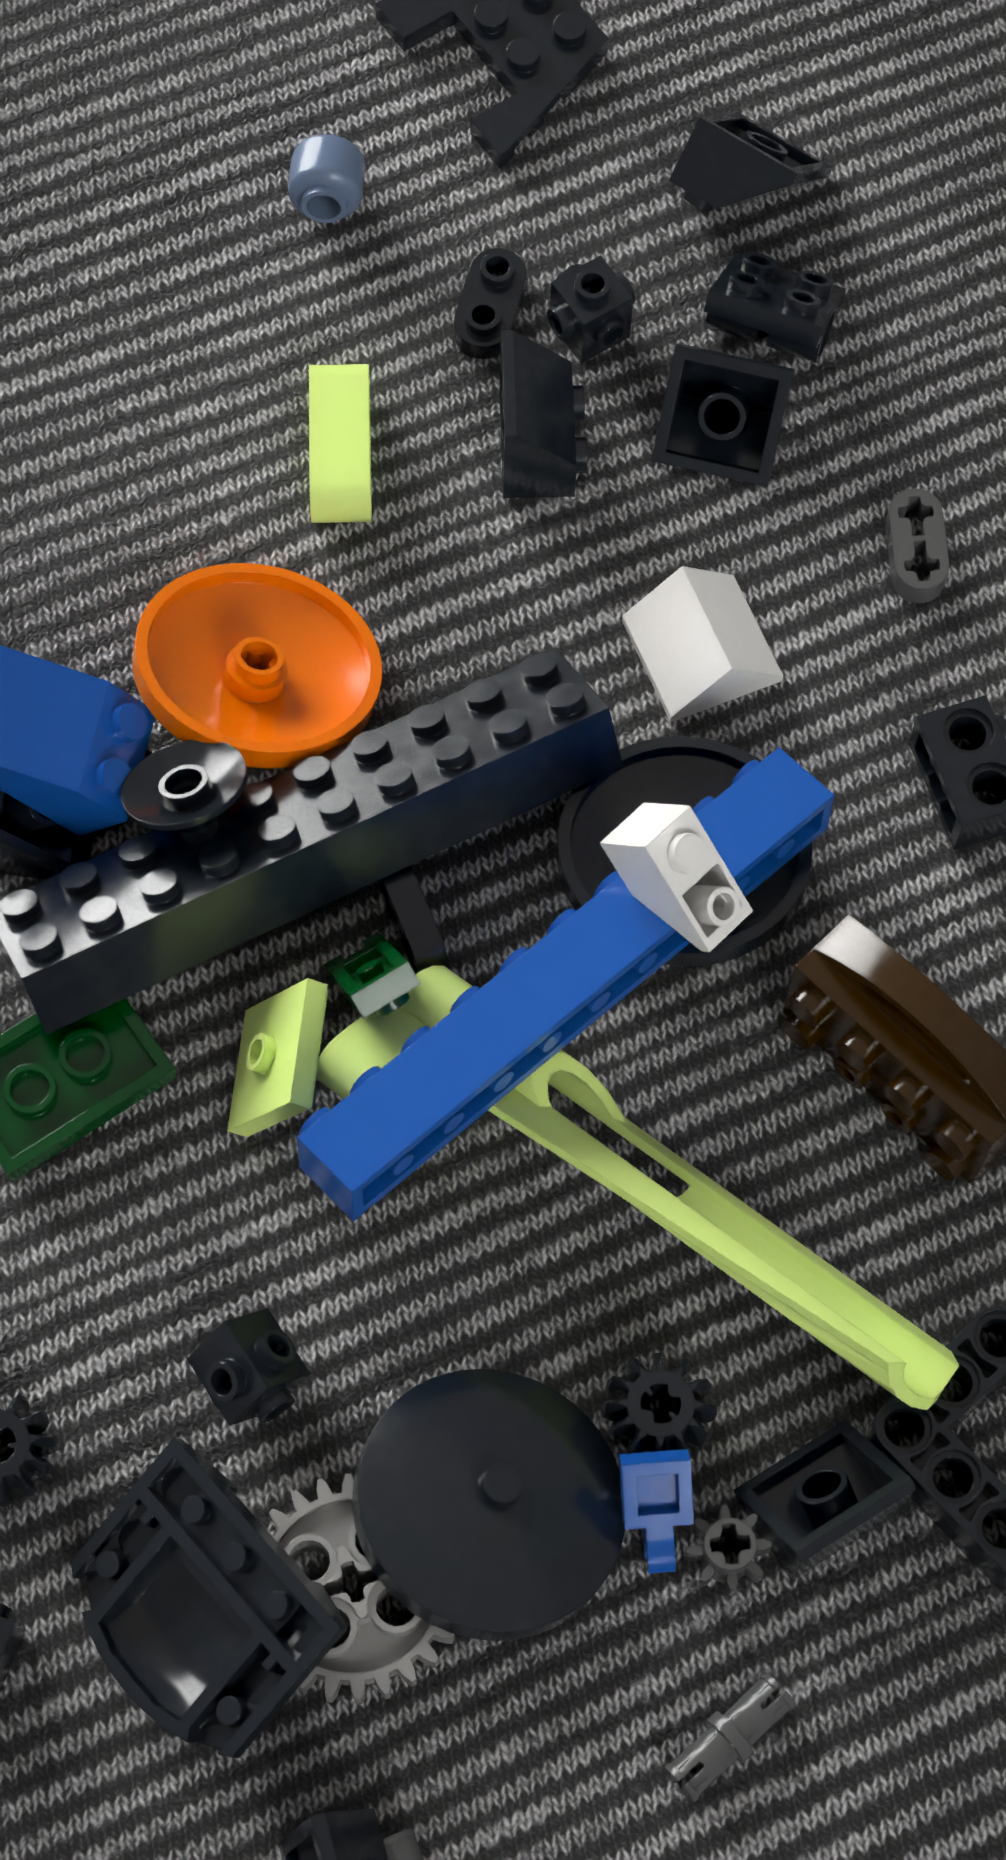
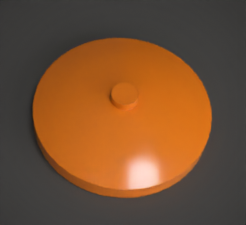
(256, 663)

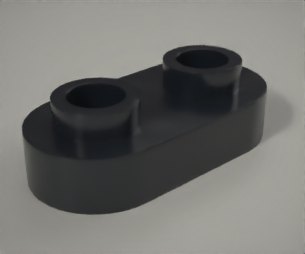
(489, 298)

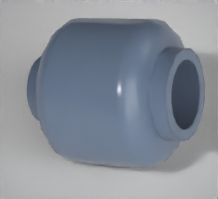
(326, 178)

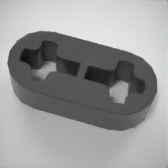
(929, 544)

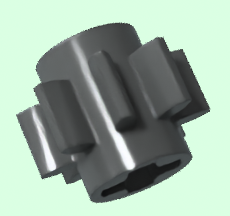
(740, 1537)

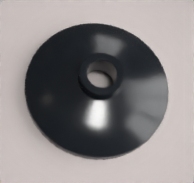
(184, 785)

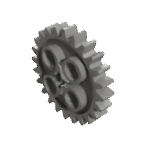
(373, 1647)

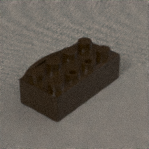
(904, 1046)

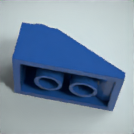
(67, 741)

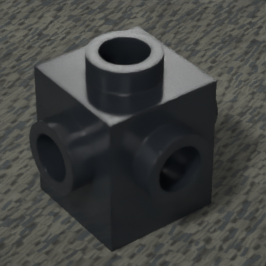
(591, 308)
(249, 1368)

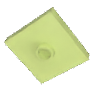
(278, 1058)

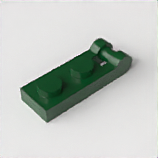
(373, 977)

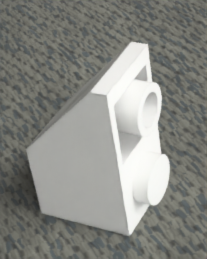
(677, 872)

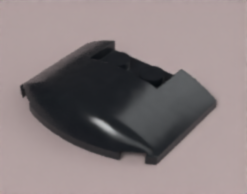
(201, 1605)

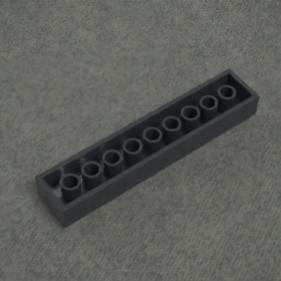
(305, 838)

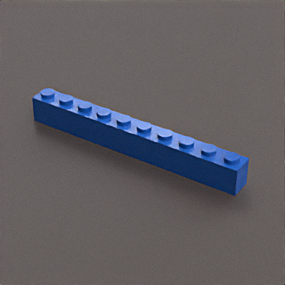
(542, 999)

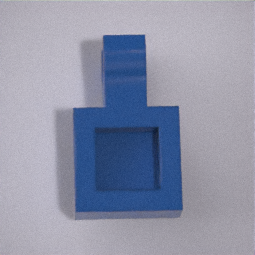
(656, 1498)

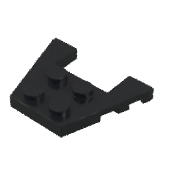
(529, 45)

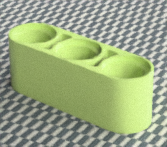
(340, 443)

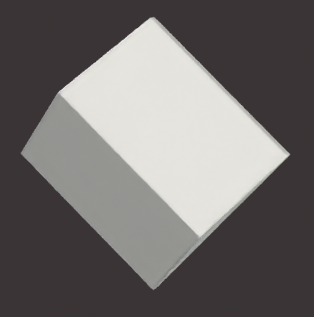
(699, 642)

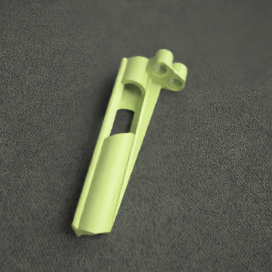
(703, 1217)

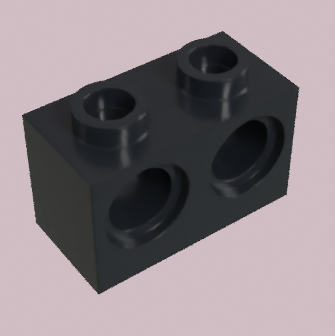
(957, 774)

